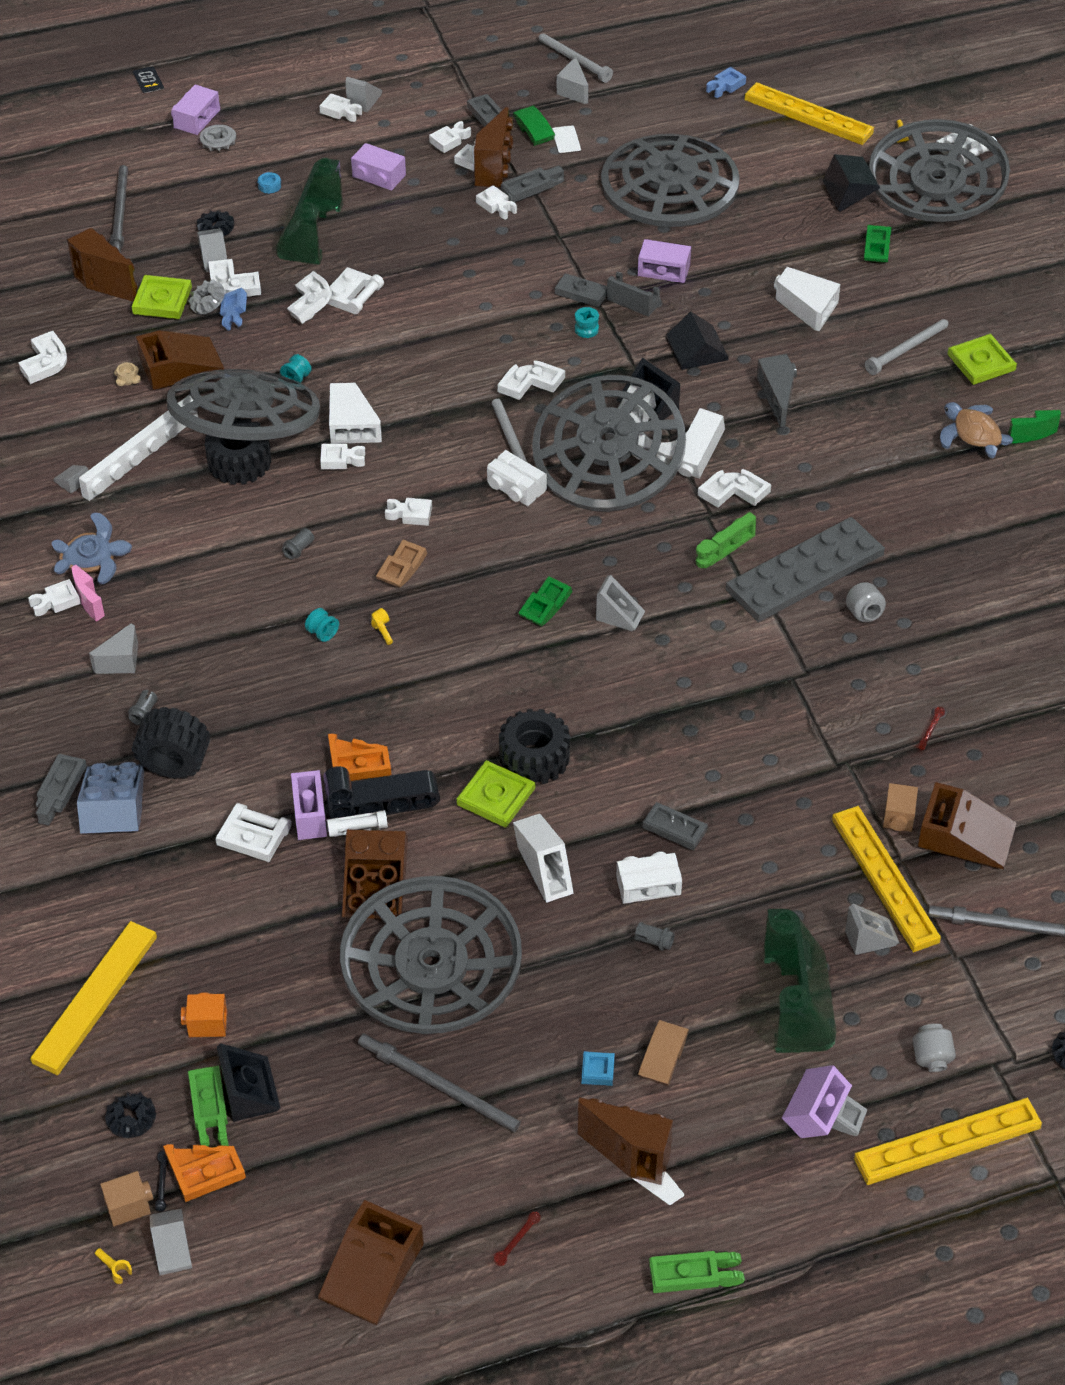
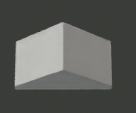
(572, 83)
(362, 93)
(211, 246)
(617, 606)
(116, 653)
(868, 930)
(170, 1241)

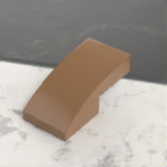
(403, 564)
(663, 1053)

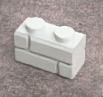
(516, 478)
(648, 877)

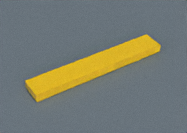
(809, 113)
(886, 879)
(93, 998)
(947, 1141)

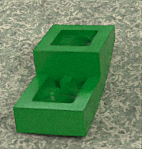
(535, 124)
(877, 243)
(1031, 429)
(545, 604)

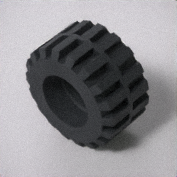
(238, 459)
(535, 729)
(171, 743)

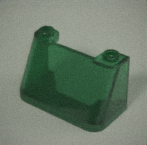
(315, 198)
(807, 1008)

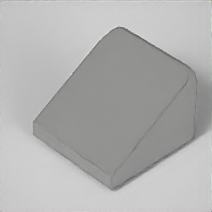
(70, 478)
(850, 1117)

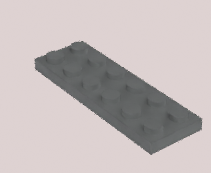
(804, 569)

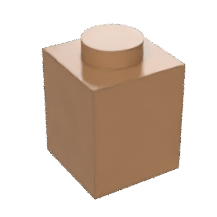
(900, 807)
(127, 1198)

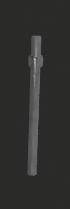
(116, 238)
(960, 915)
(389, 1054)

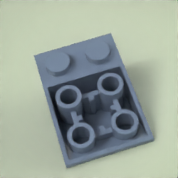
(111, 798)

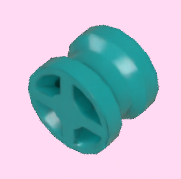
(586, 322)
(296, 368)
(322, 624)

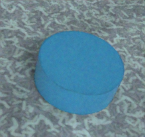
(269, 182)

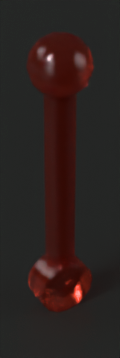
(939, 712)
(501, 1257)

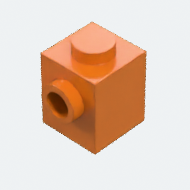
(205, 1015)

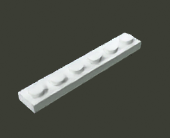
(131, 453)

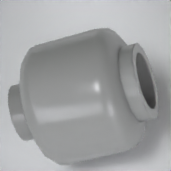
(865, 602)
(934, 1047)

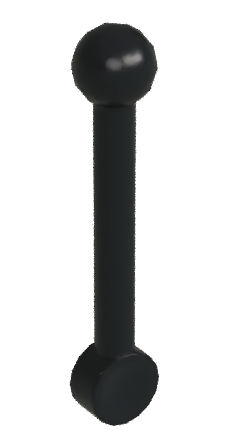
(160, 1204)

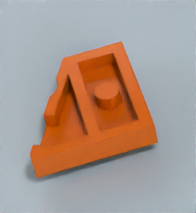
(360, 758)
(204, 1168)

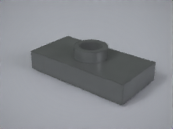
(581, 290)
(675, 826)

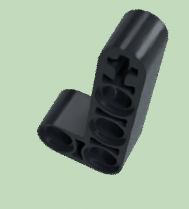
(388, 793)

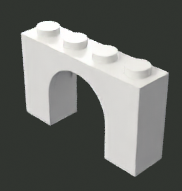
(700, 438)

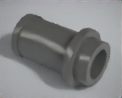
(293, 547)
(142, 706)
(655, 936)

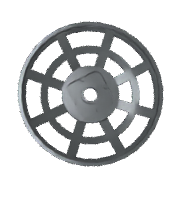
(926, 170)
(660, 176)
(244, 396)
(612, 451)
(429, 942)

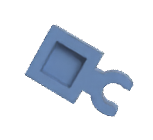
(726, 80)
(232, 306)

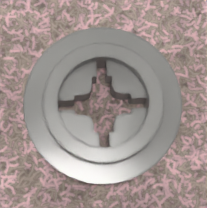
(211, 137)
(204, 304)

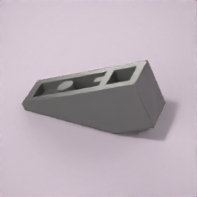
(776, 380)

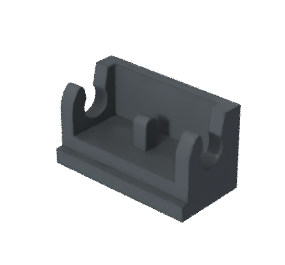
(632, 296)

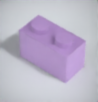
(195, 109)
(378, 166)
(664, 261)
(308, 805)
(817, 1101)

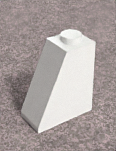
(807, 296)
(352, 416)
(544, 856)

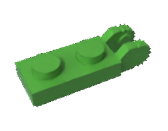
(726, 541)
(208, 1103)
(694, 1271)

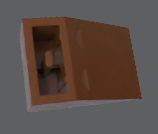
(493, 152)
(101, 265)
(174, 355)
(966, 827)
(372, 863)
(628, 1138)
(372, 1262)

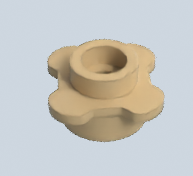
(127, 374)

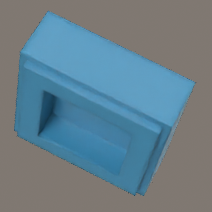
(598, 1068)

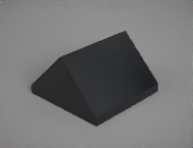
(849, 180)
(695, 343)
(648, 372)
(247, 1082)

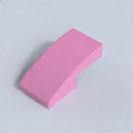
(88, 598)

